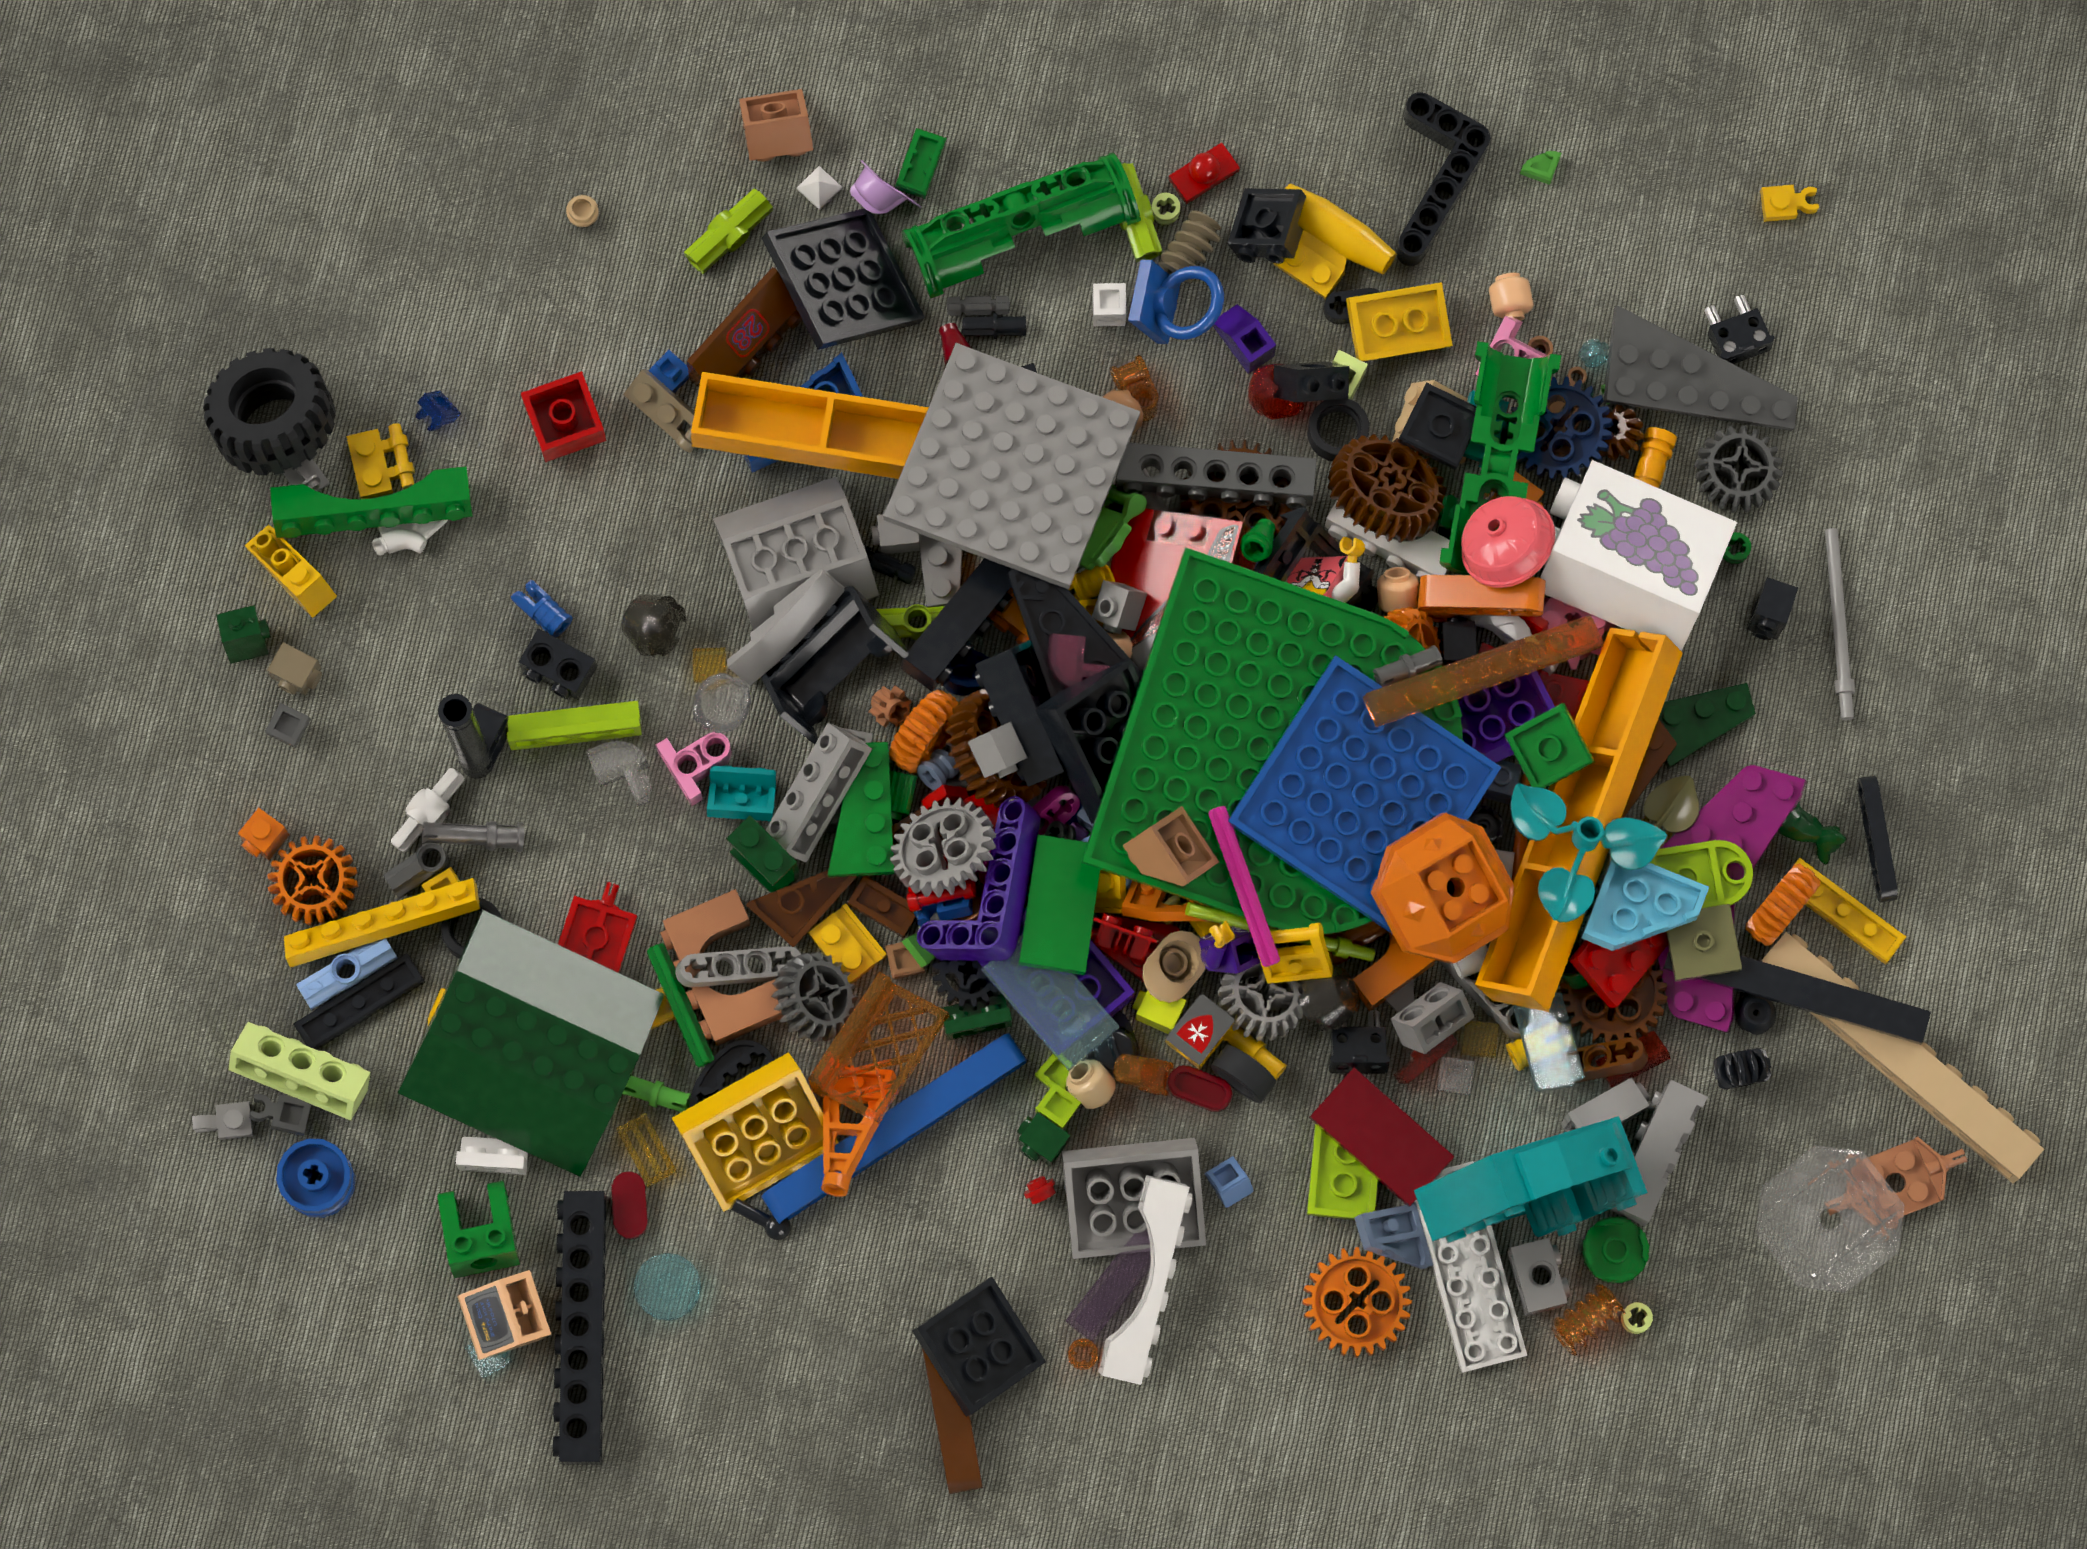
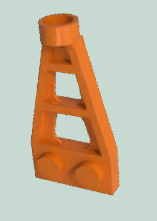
(1147, 904)
(838, 1183)

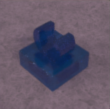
(438, 408)

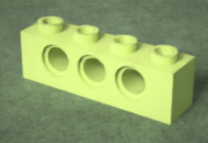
(307, 1084)

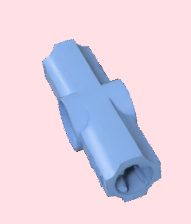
(327, 983)

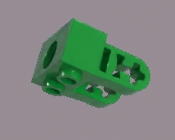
(479, 1247)

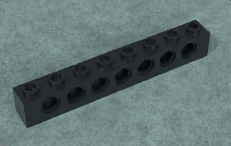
(588, 1448)

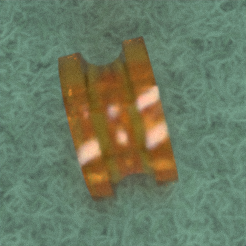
(1082, 1343)

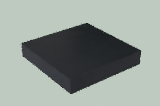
(1439, 426)

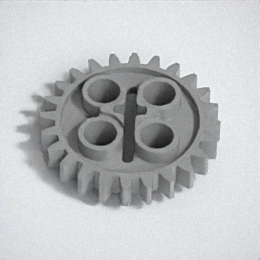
(965, 845)

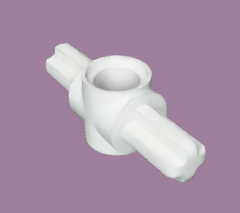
(427, 806)

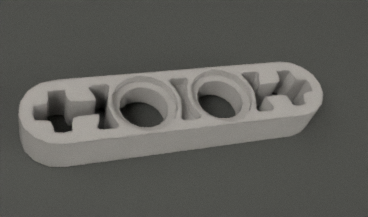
(738, 960)

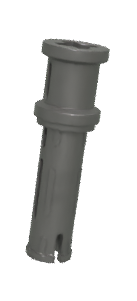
(490, 835)

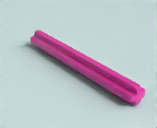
(1244, 886)

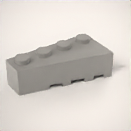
(1661, 1144)

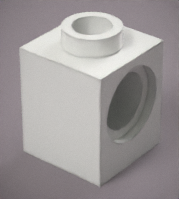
(1109, 304)

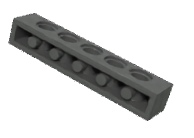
(1231, 464)

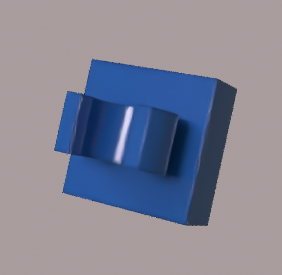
(670, 371)

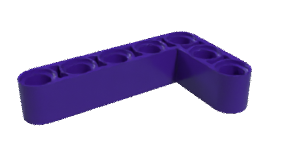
(1012, 860)

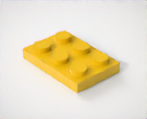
(1399, 322)

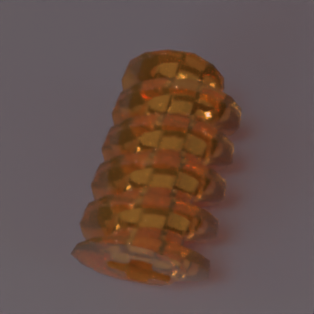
(1587, 1319)

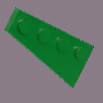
(866, 821)

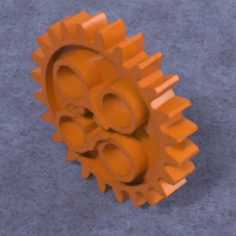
(1335, 1281)

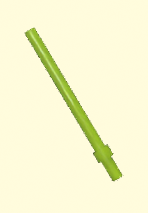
(1339, 946)

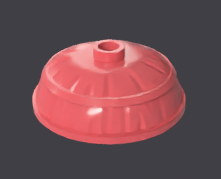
(1513, 550)

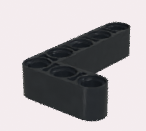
(1447, 178)

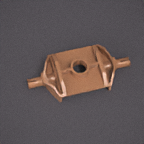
(1921, 1170)

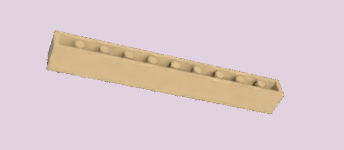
(1922, 1076)

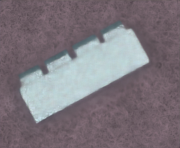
(1548, 1044)

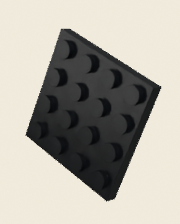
(843, 278)

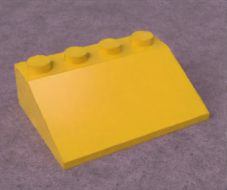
(754, 1131)

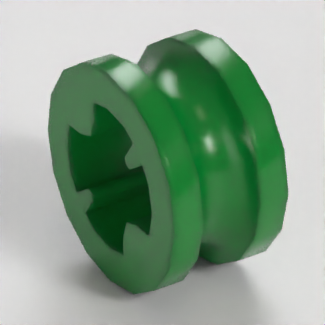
(1738, 557)

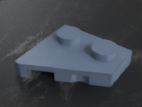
(1395, 1235)

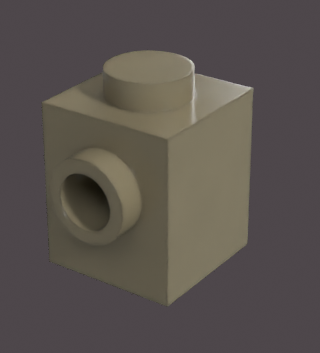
(294, 670)

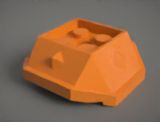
(1415, 893)

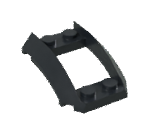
(1293, 541)

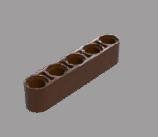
(954, 1436)

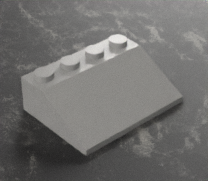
(1106, 1190)

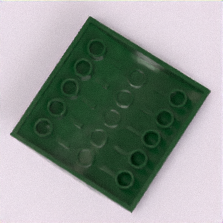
(532, 1044)

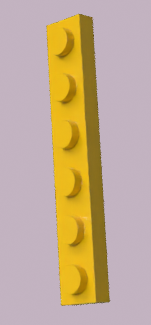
(381, 922)

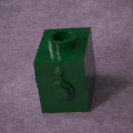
(243, 634)

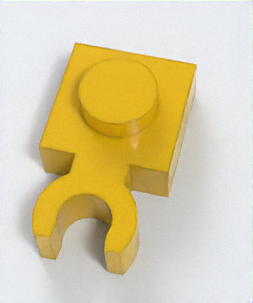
(1783, 202)

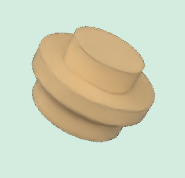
(582, 211)

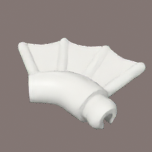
(405, 536)

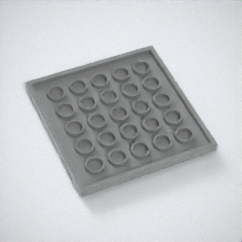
(1012, 466)

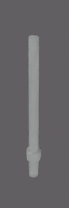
(1844, 685)

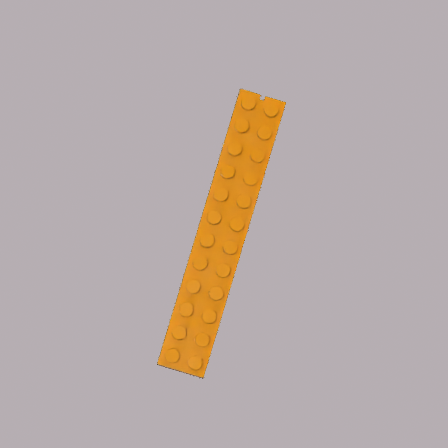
(804, 425)
(1617, 727)

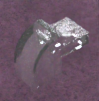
(621, 760)

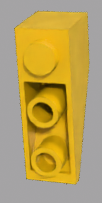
(291, 571)

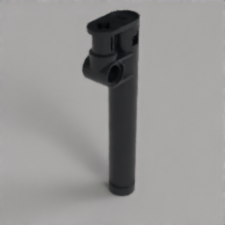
(474, 733)

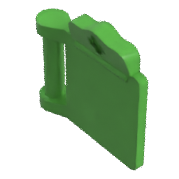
(1111, 528)

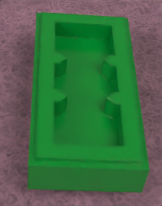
(920, 163)

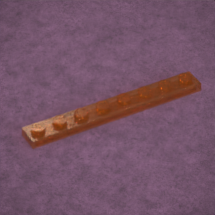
(1483, 670)

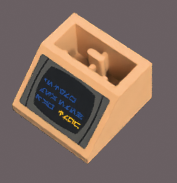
(504, 1315)

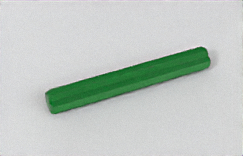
(680, 1005)

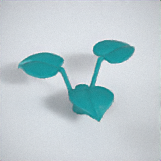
(1563, 892)

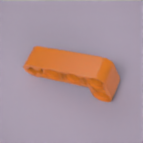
(1462, 595)

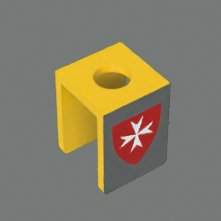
(1200, 1031)

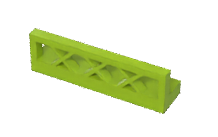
(574, 725)

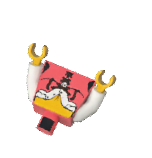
(1331, 576)

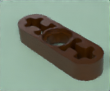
(1611, 1067)

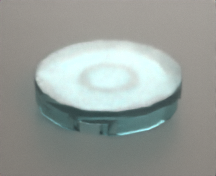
(667, 1286)

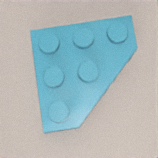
(1641, 905)

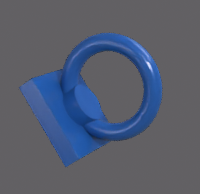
(1156, 301)

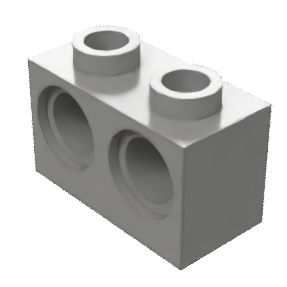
(1432, 1017)

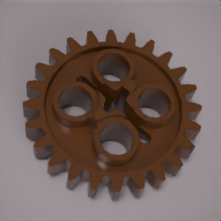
(1643, 998)

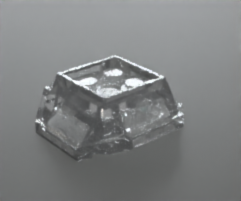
(1867, 1211)

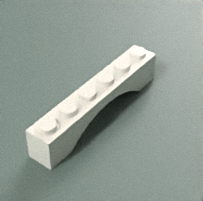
(1128, 1348)

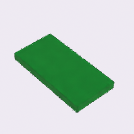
(1059, 907)

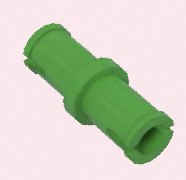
(657, 1094)

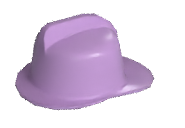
(876, 194)

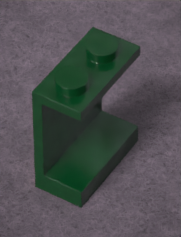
(762, 856)

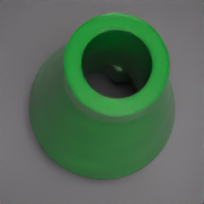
(1258, 542)

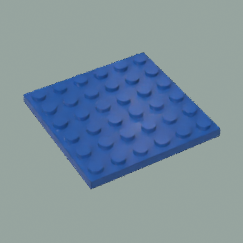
(1350, 789)

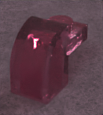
(1067, 659)

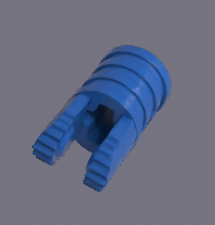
(545, 612)

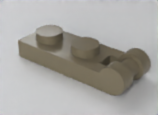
(662, 407)

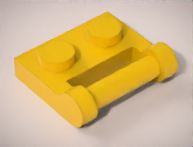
(1302, 961)

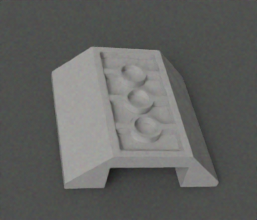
(788, 541)

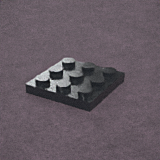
(978, 1346)

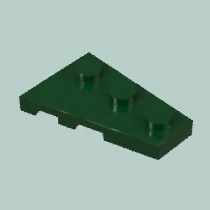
(1704, 717)

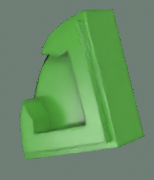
(1541, 166)
(919, 954)

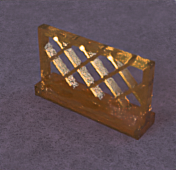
(851, 1039)

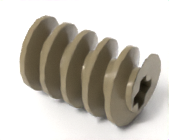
(1190, 243)

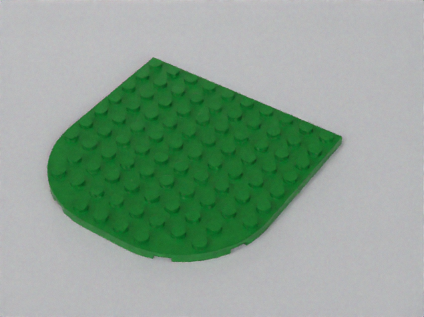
(1211, 707)

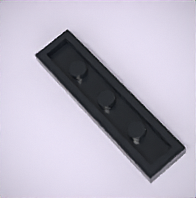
(359, 1002)

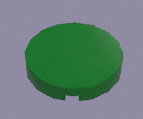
(1615, 1250)

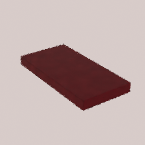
(1381, 1136)

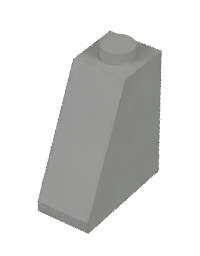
(1623, 1100)

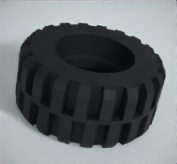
(255, 382)

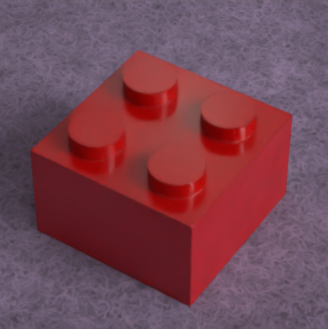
(563, 416)

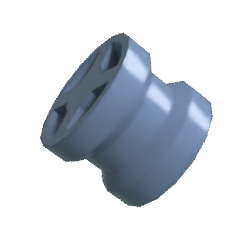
(937, 769)

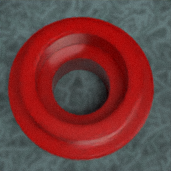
(1039, 1189)

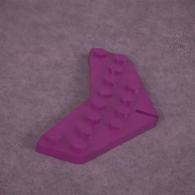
(1748, 815)

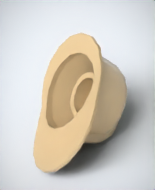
(1173, 966)

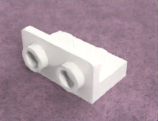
(490, 1156)

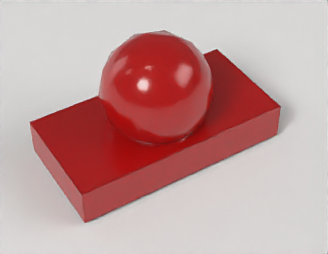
(1203, 173)

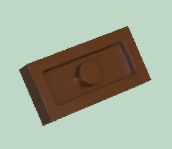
(882, 906)

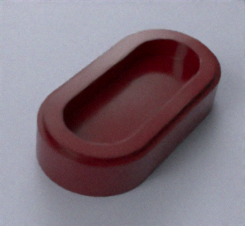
(1199, 1088)
(629, 1205)

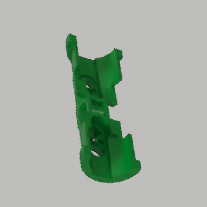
(1047, 202)
(1499, 378)

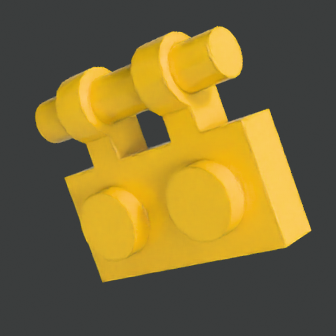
(370, 462)

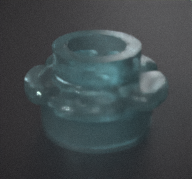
(1594, 353)

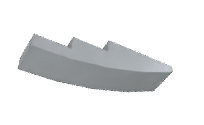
(787, 627)

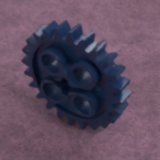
(1583, 444)

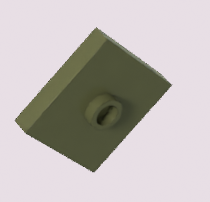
(1705, 945)

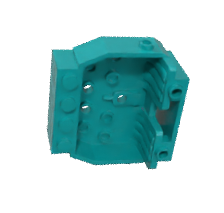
(1548, 1180)

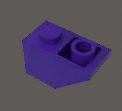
(1245, 338)

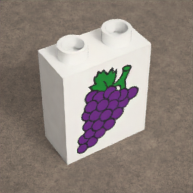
(1634, 553)

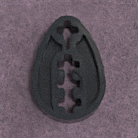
(726, 1062)

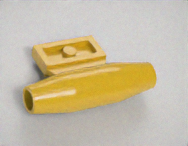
(1328, 241)

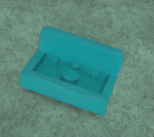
(741, 793)

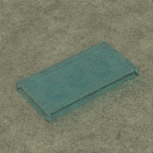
(1053, 1007)

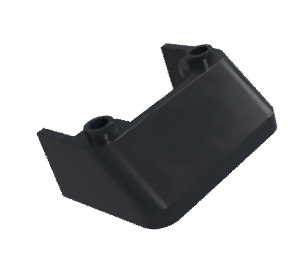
(826, 657)

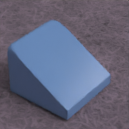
(1229, 1182)

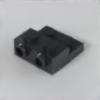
(1267, 224)

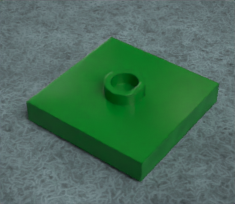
(1549, 747)

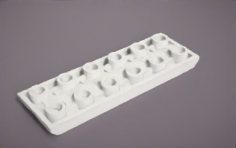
(1475, 1296)

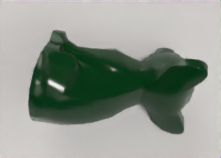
(1807, 828)

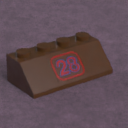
(747, 332)

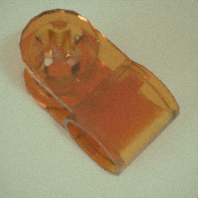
(1136, 378)
(1143, 1073)

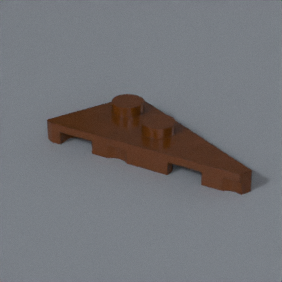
(800, 905)

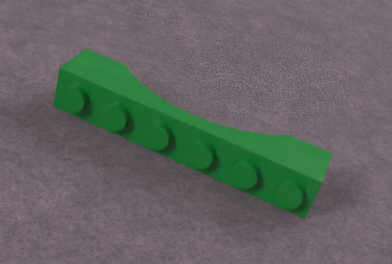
(437, 497)

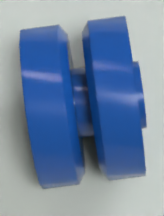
(301, 1164)

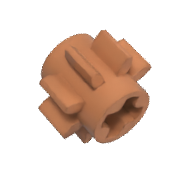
(890, 706)

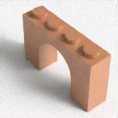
(692, 933)

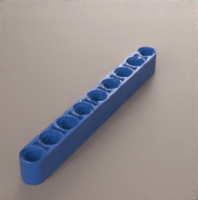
(902, 1123)

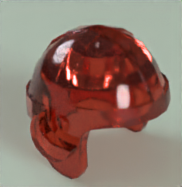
(1261, 396)

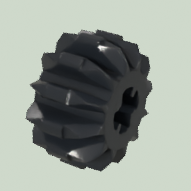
(1742, 1068)

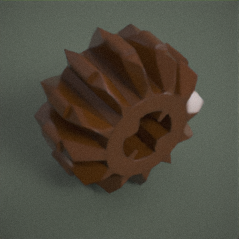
(1629, 432)

